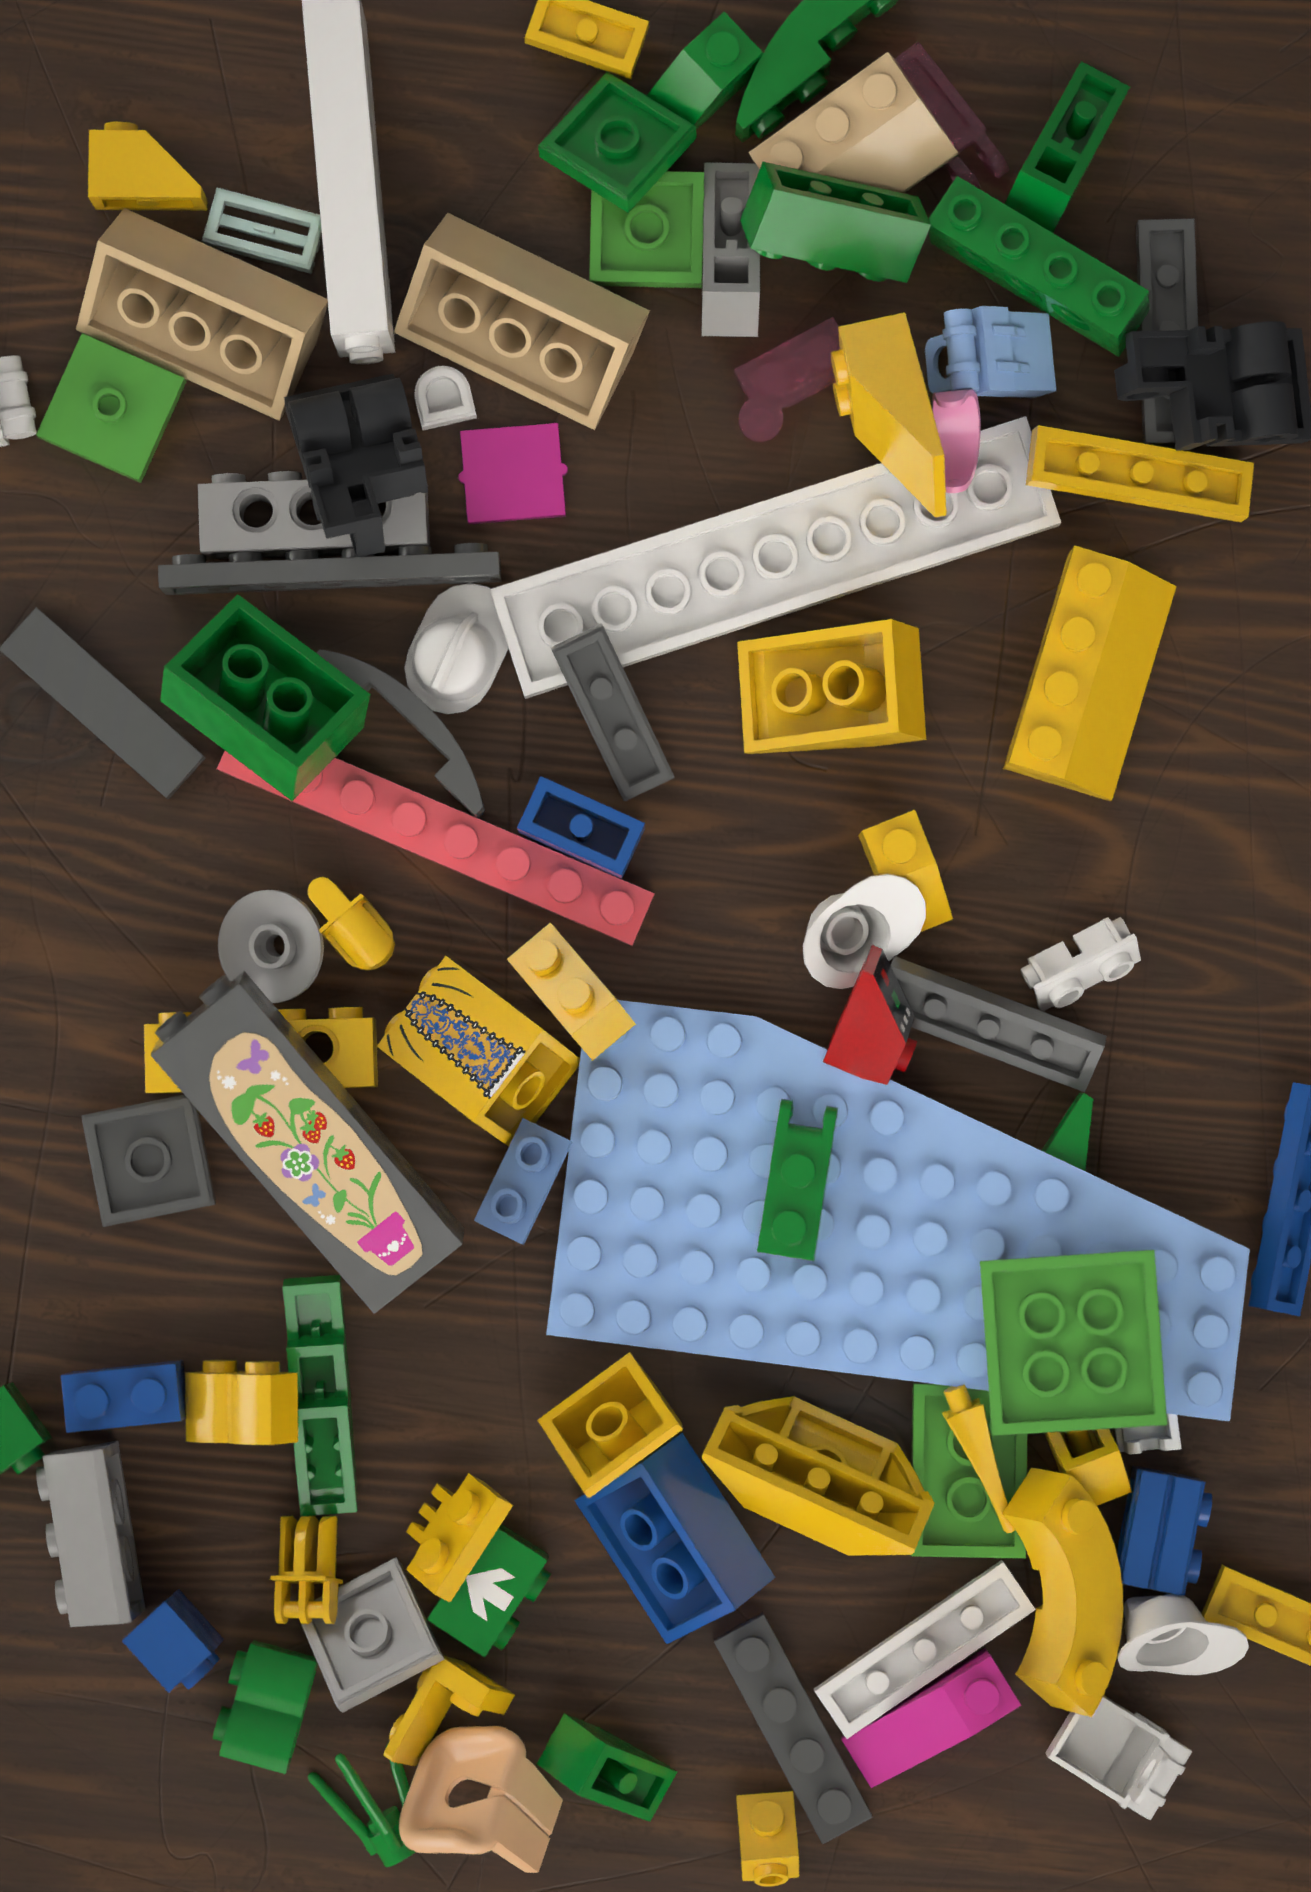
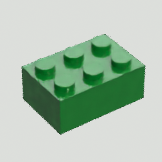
(264, 697)

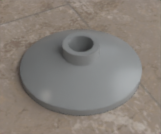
(249, 938)

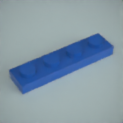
(1286, 1238)

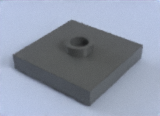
(148, 1160)

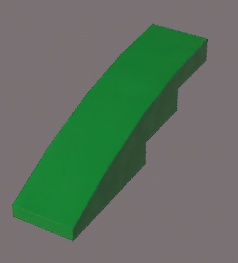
(325, 1422)

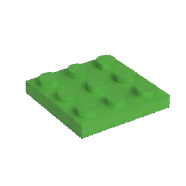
(1073, 1342)

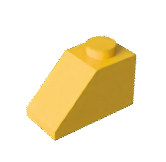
(137, 173)
(903, 850)
(1092, 1460)

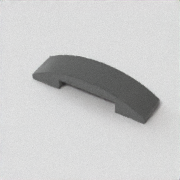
(456, 774)

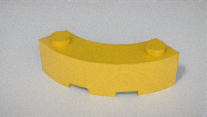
(1082, 1591)

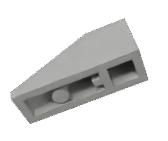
(729, 263)

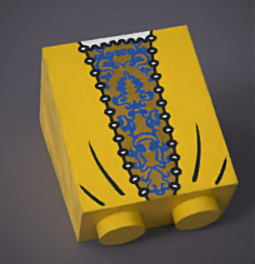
(478, 1051)

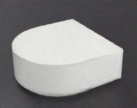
(443, 398)

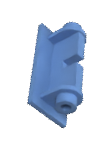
(523, 1181)

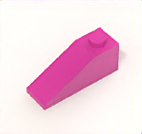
(933, 1719)

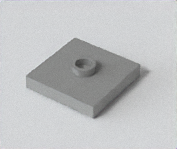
(375, 1638)

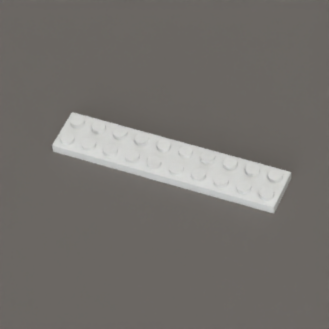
(768, 560)

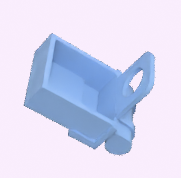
(993, 353)

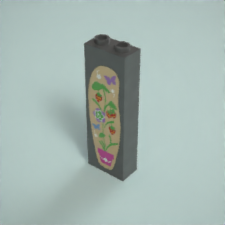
(307, 1140)

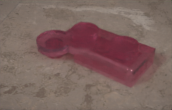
(785, 378)

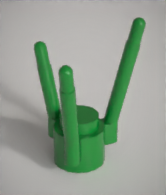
(383, 1830)

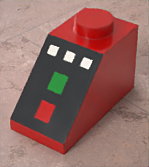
(873, 1025)

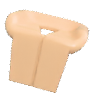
(512, 1818)

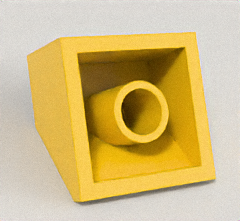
(610, 1424)

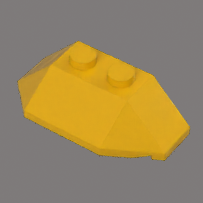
(820, 1476)

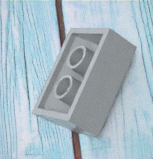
(91, 1535)

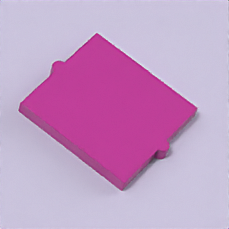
(513, 473)

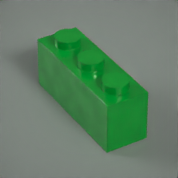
(834, 223)

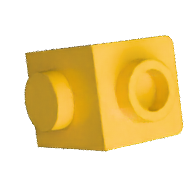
(768, 1838)

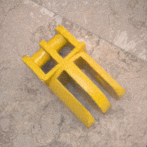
(352, 926)
(307, 1559)

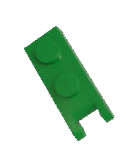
(796, 1185)

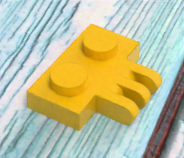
(455, 1534)

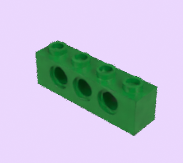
(1038, 266)

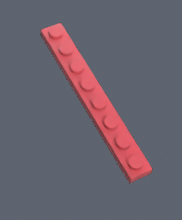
(468, 847)

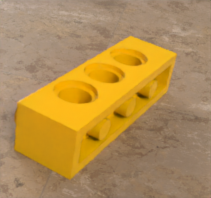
(352, 1038)

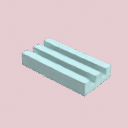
(257, 251)

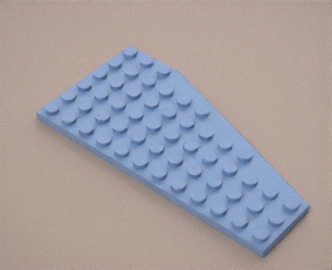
(674, 1189)

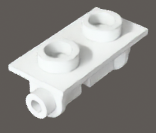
(1105, 955)

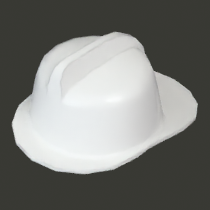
(456, 650)
(842, 928)
(1174, 1638)

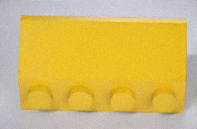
(1090, 674)

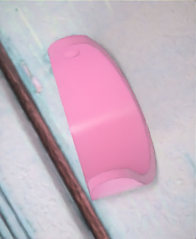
(959, 431)

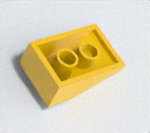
(889, 404)
(832, 688)

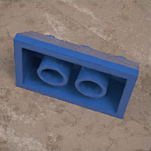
(676, 1540)

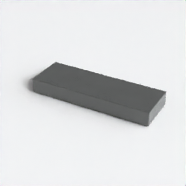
(612, 712)

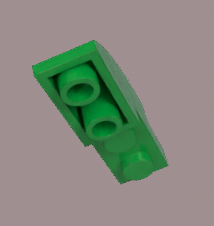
(796, 60)

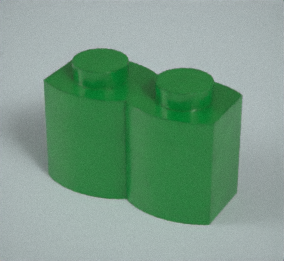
(266, 1707)

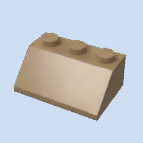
(865, 133)

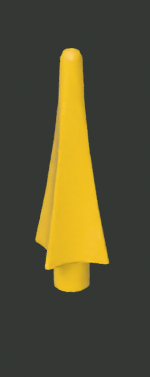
(971, 1429)

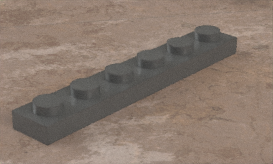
(306, 571)

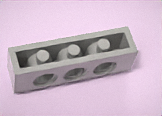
(228, 496)

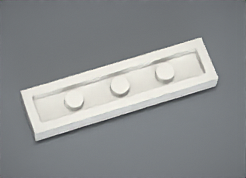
(924, 1649)

